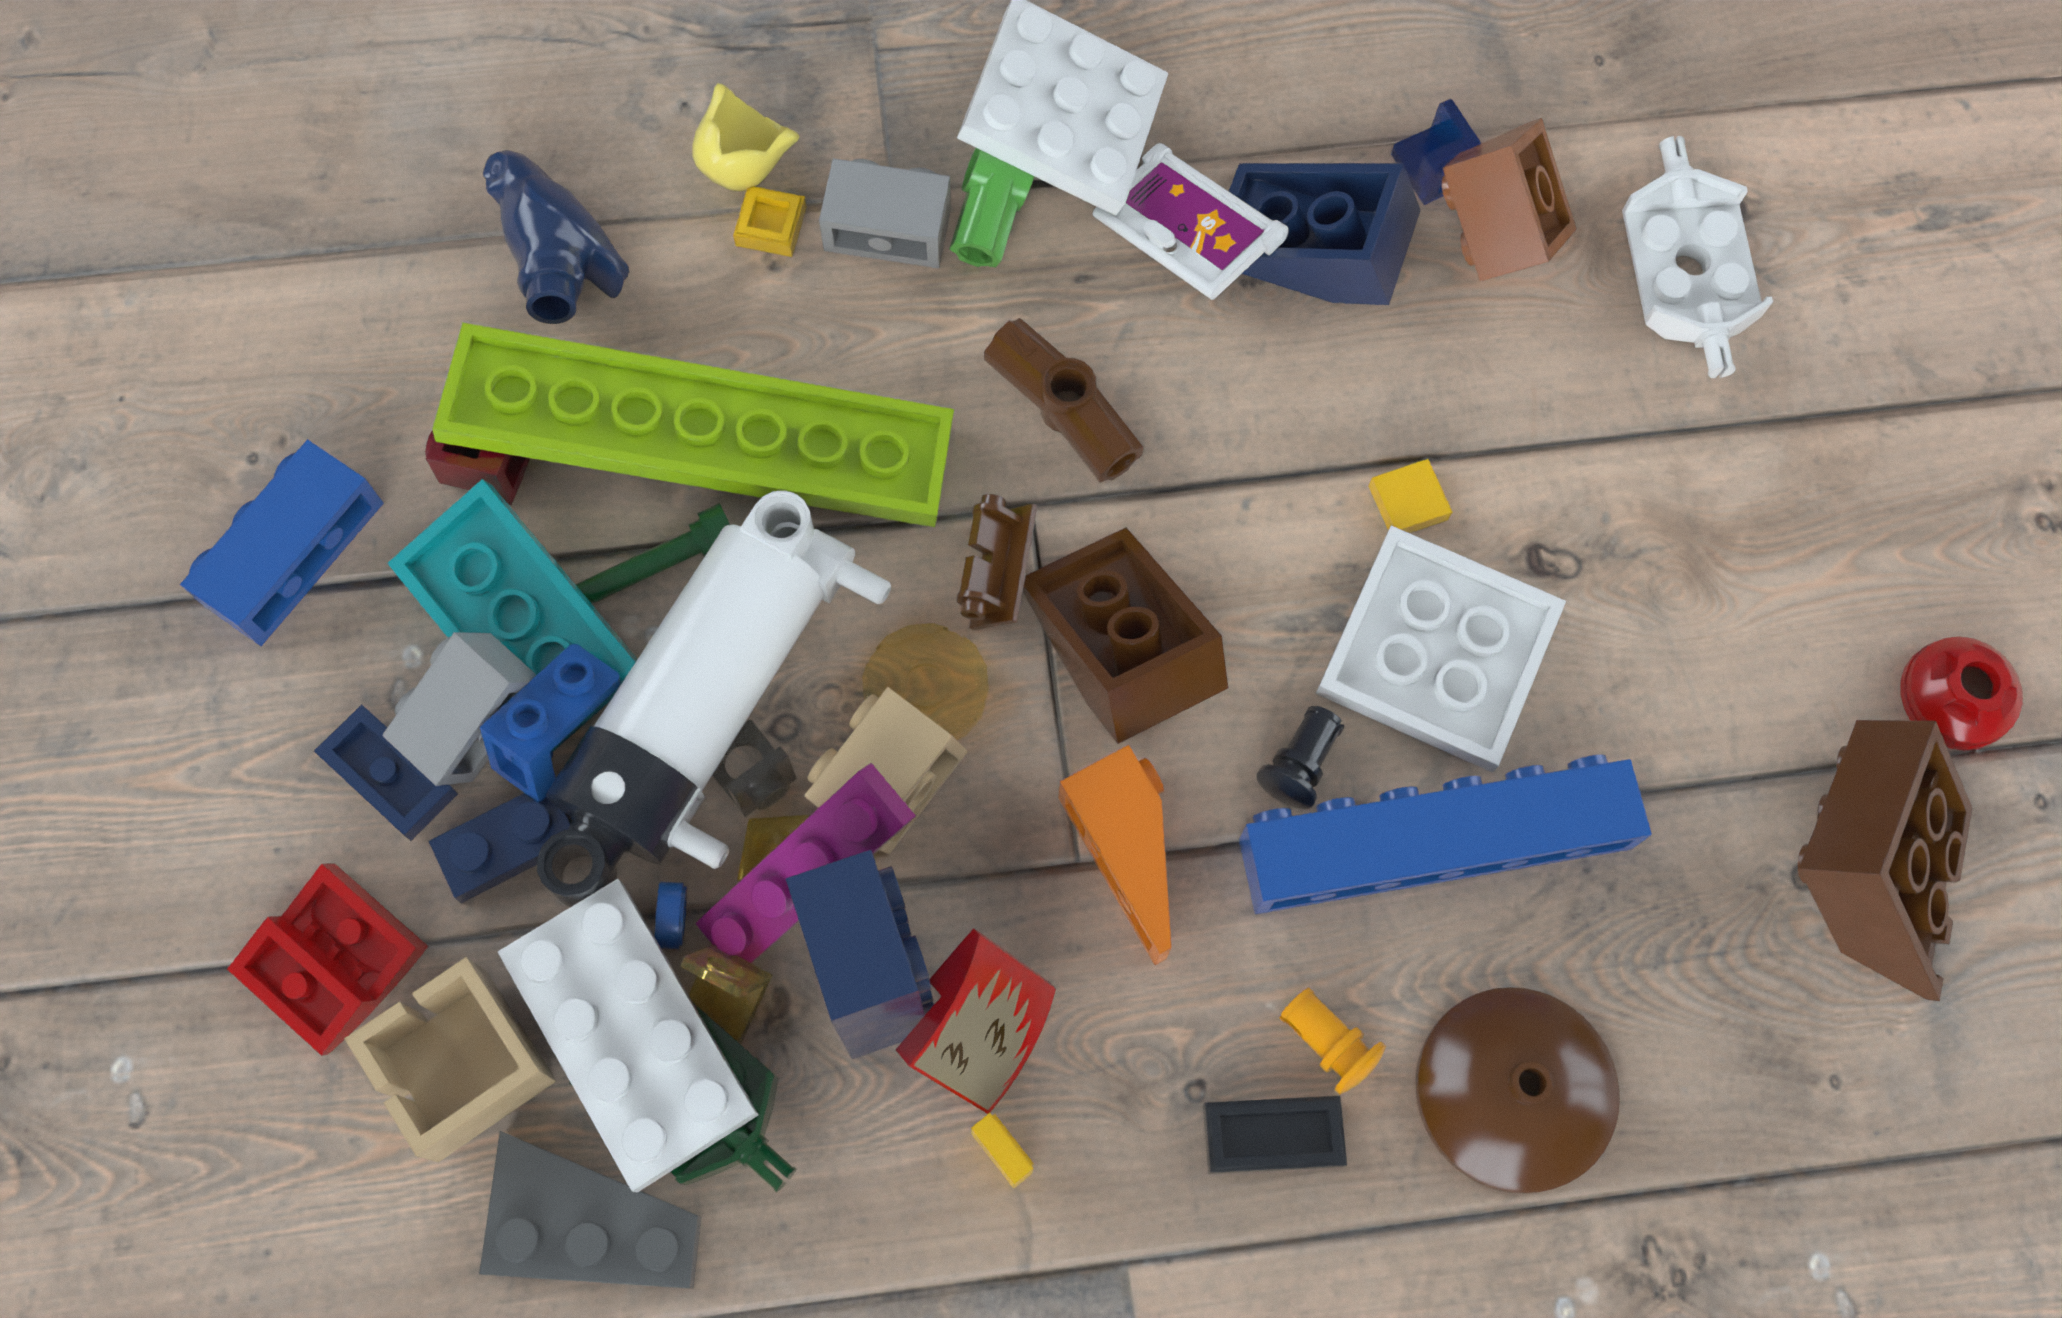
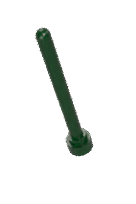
(657, 559)

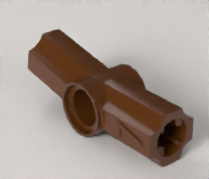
(1087, 423)

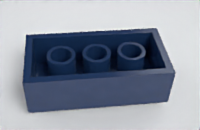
(862, 951)

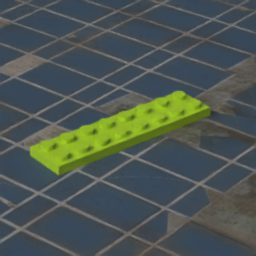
(694, 424)

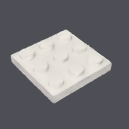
(1064, 106)
(1441, 648)

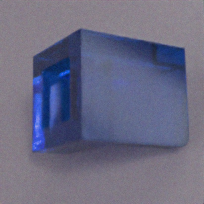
(1433, 148)

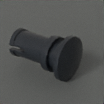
(1298, 766)

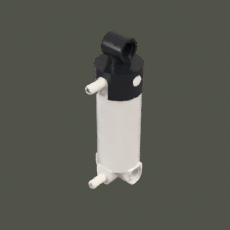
(691, 692)

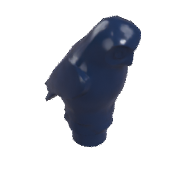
(550, 238)

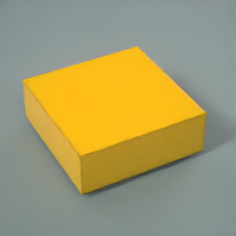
(770, 221)
(1410, 497)
(1003, 1149)

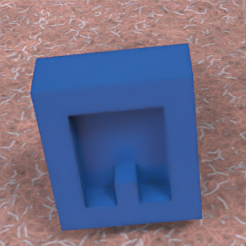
(542, 714)

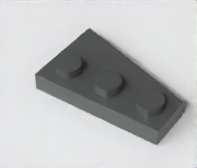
(580, 1225)

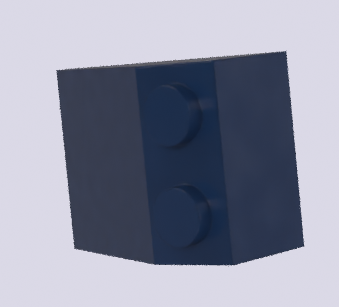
(1343, 226)

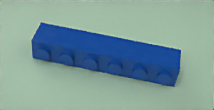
(1442, 834)

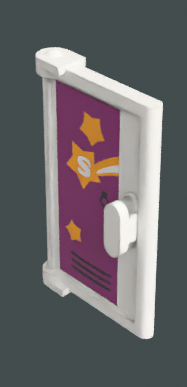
(1187, 211)

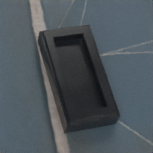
(1274, 1134)

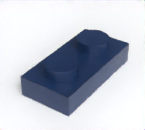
(383, 774)
(496, 844)

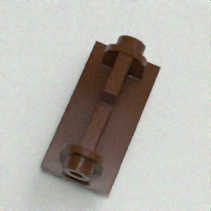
(994, 585)

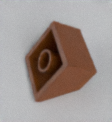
(1509, 201)

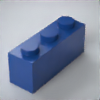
(282, 542)

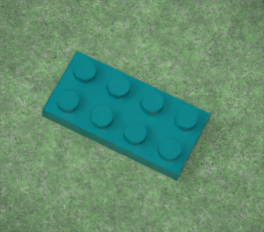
(491, 575)

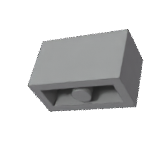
(885, 212)
(443, 714)

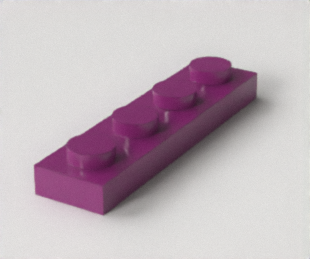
(760, 907)

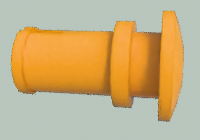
(1332, 1040)

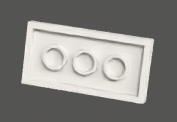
(627, 1035)

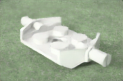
(1701, 219)

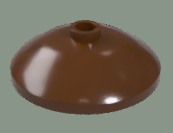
(1483, 1117)

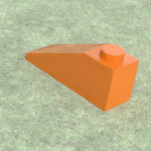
(1122, 825)

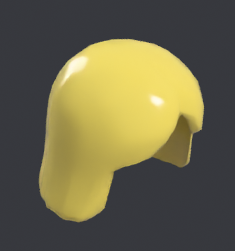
(737, 143)

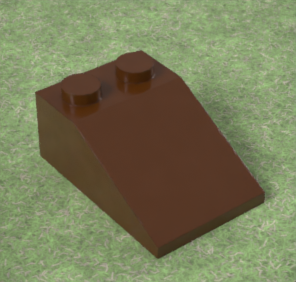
(1127, 634)

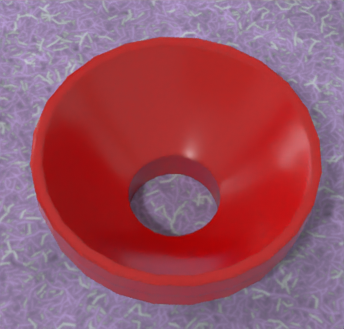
(1934, 692)

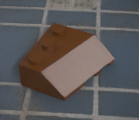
(1888, 847)

